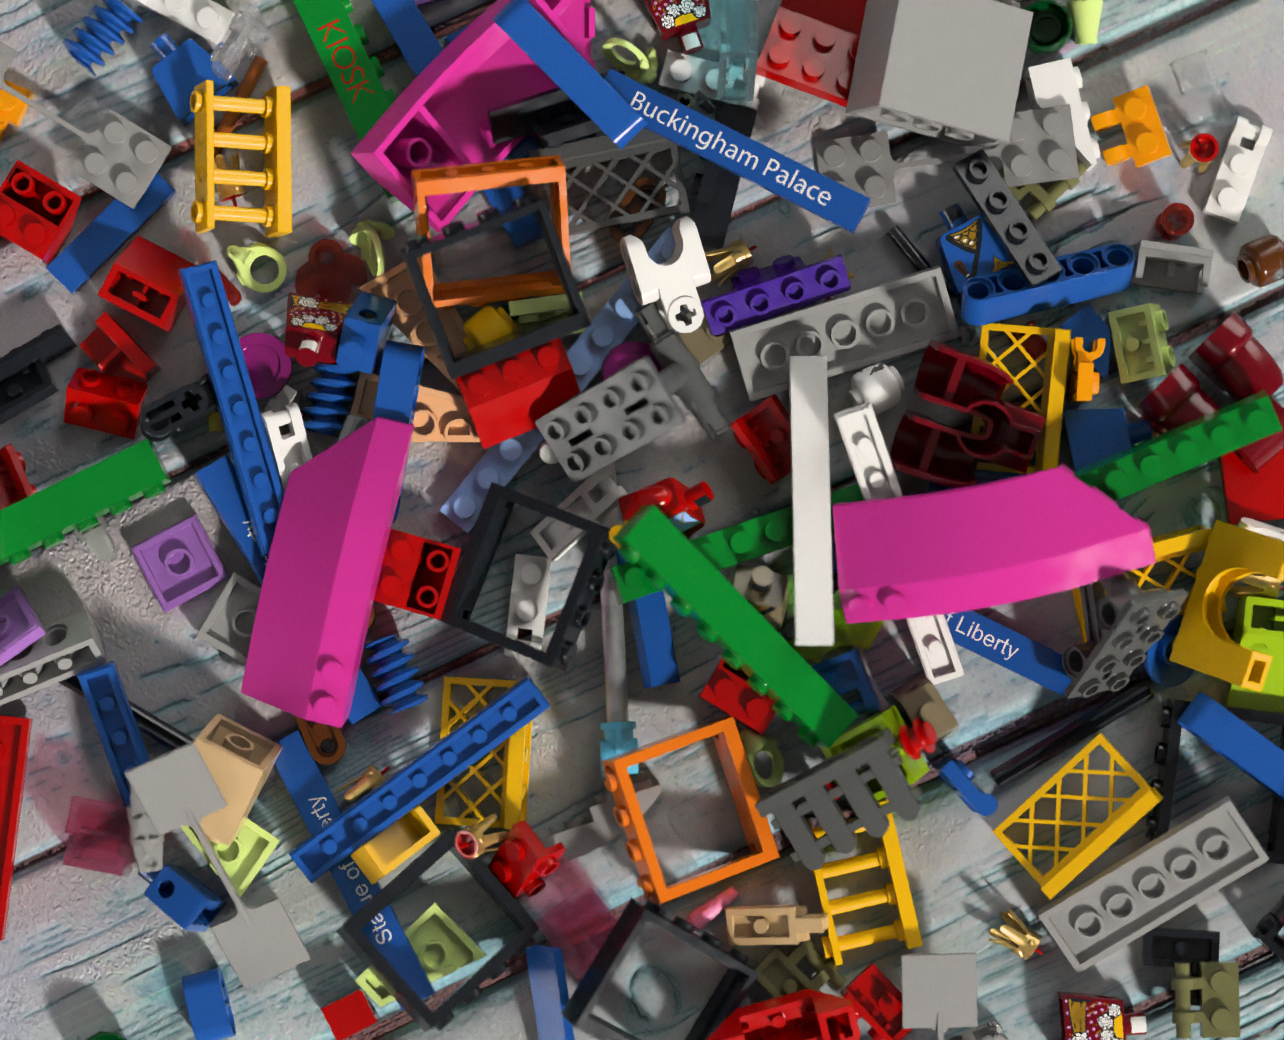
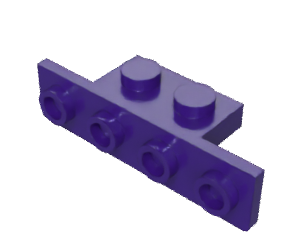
(775, 290)

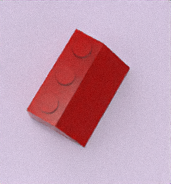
(517, 391)

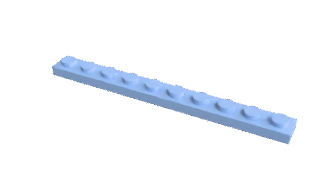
(586, 357)

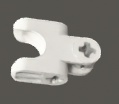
(673, 281)

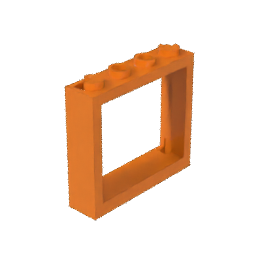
(490, 176)
(743, 791)

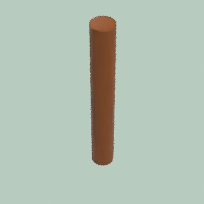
(244, 91)

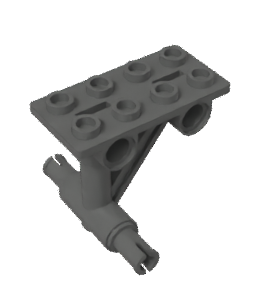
(632, 405)
(1117, 632)

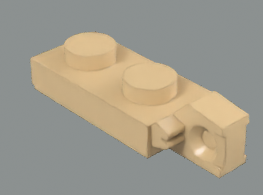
(772, 924)

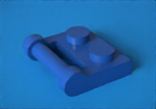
(846, 674)
(959, 779)

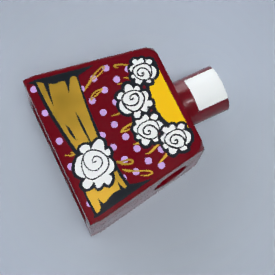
(679, 20)
(314, 328)
(1097, 1017)

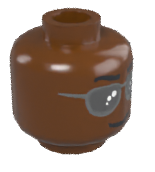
(1261, 261)

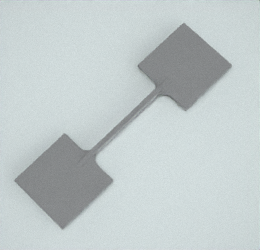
(1037, 152)
(115, 156)
(180, 792)
(939, 991)

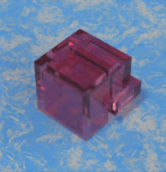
(98, 837)
(579, 928)

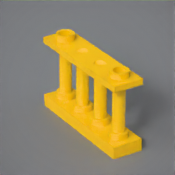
(274, 143)
(895, 892)

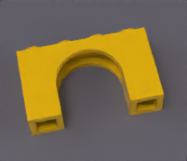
(1202, 636)

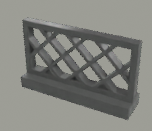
(602, 150)

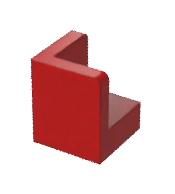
(349, 1014)

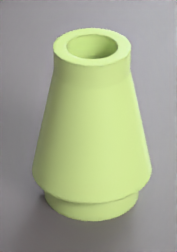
(1085, 20)

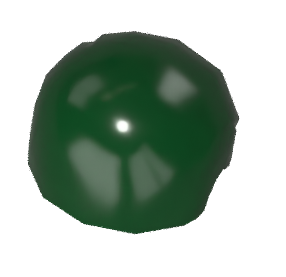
(1049, 27)

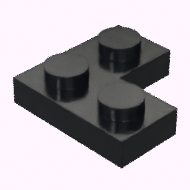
(1172, 945)

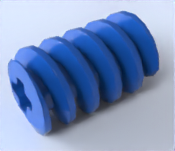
(101, 33)
(328, 398)
(395, 673)

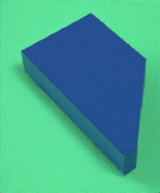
(1090, 326)

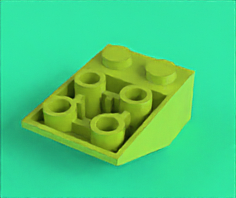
(1260, 628)

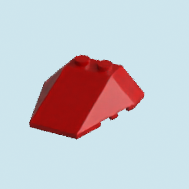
(792, 1017)

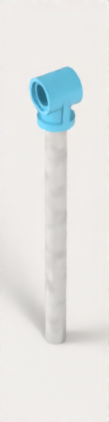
(618, 729)

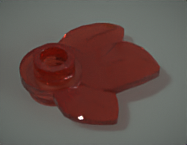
(331, 279)

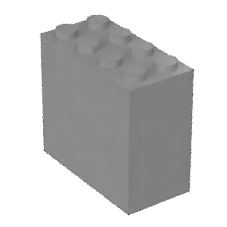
(941, 67)

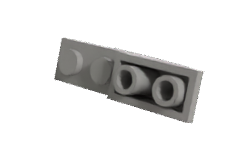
(584, 837)

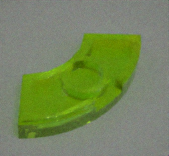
(845, 634)

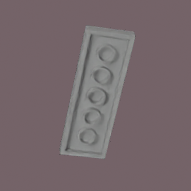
(847, 329)
(1152, 884)

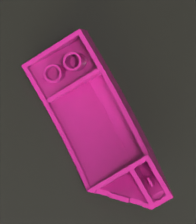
(445, 108)
(981, 546)
(326, 574)

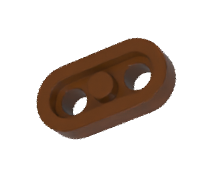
(633, 204)
(315, 734)

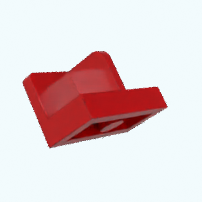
(118, 352)

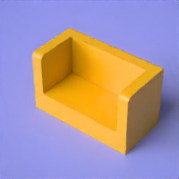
(395, 844)

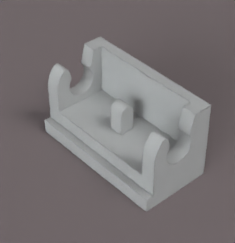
(1172, 266)

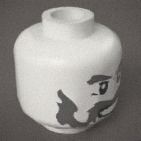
(877, 385)

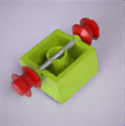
(907, 743)

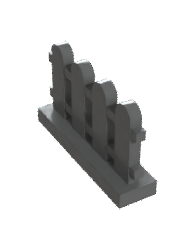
(851, 783)

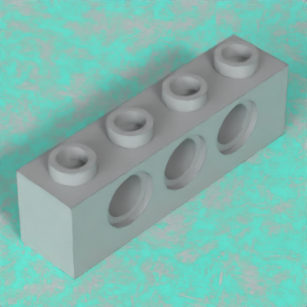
(61, 653)

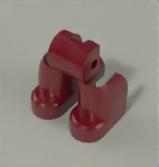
(1236, 366)
(951, 454)

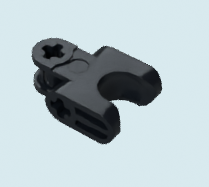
(167, 415)

